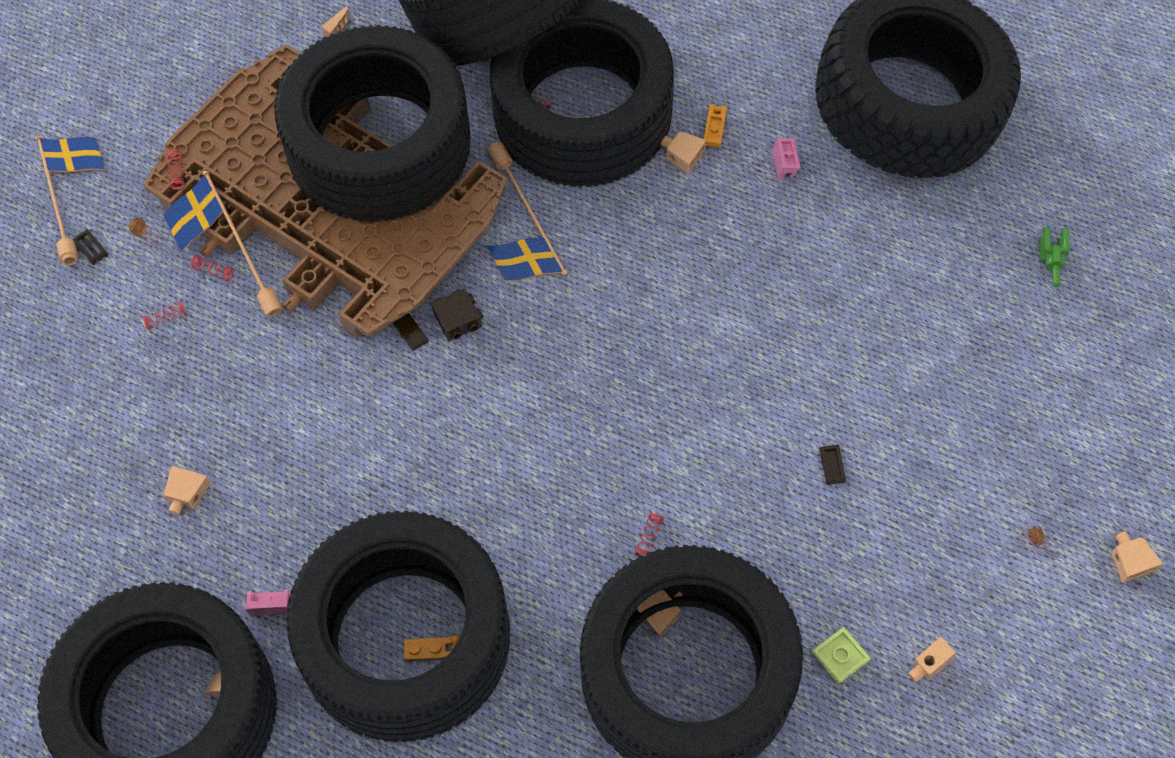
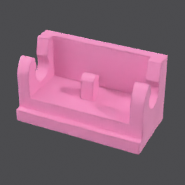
(785, 157)
(267, 602)

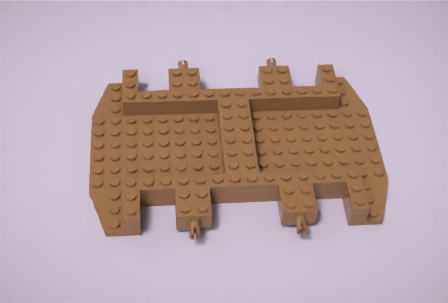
(383, 262)

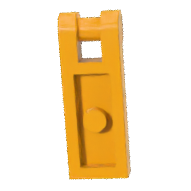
(715, 125)
(428, 648)

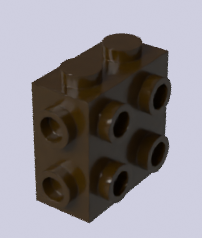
(457, 314)

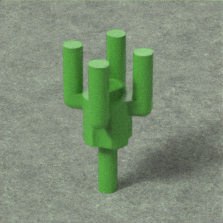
(1054, 253)

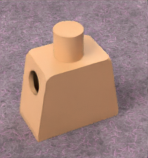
(684, 150)
(184, 489)
(1134, 557)
(663, 619)
(939, 654)

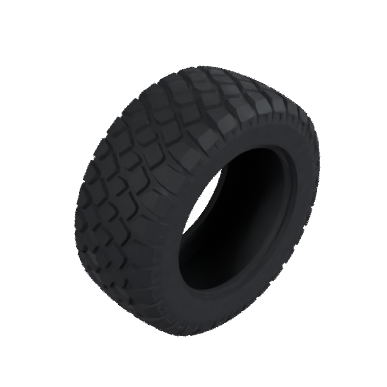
(904, 133)

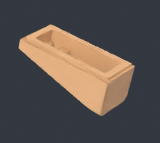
(336, 23)

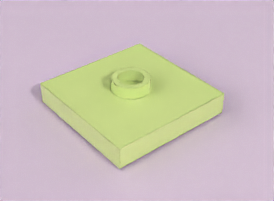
(841, 655)

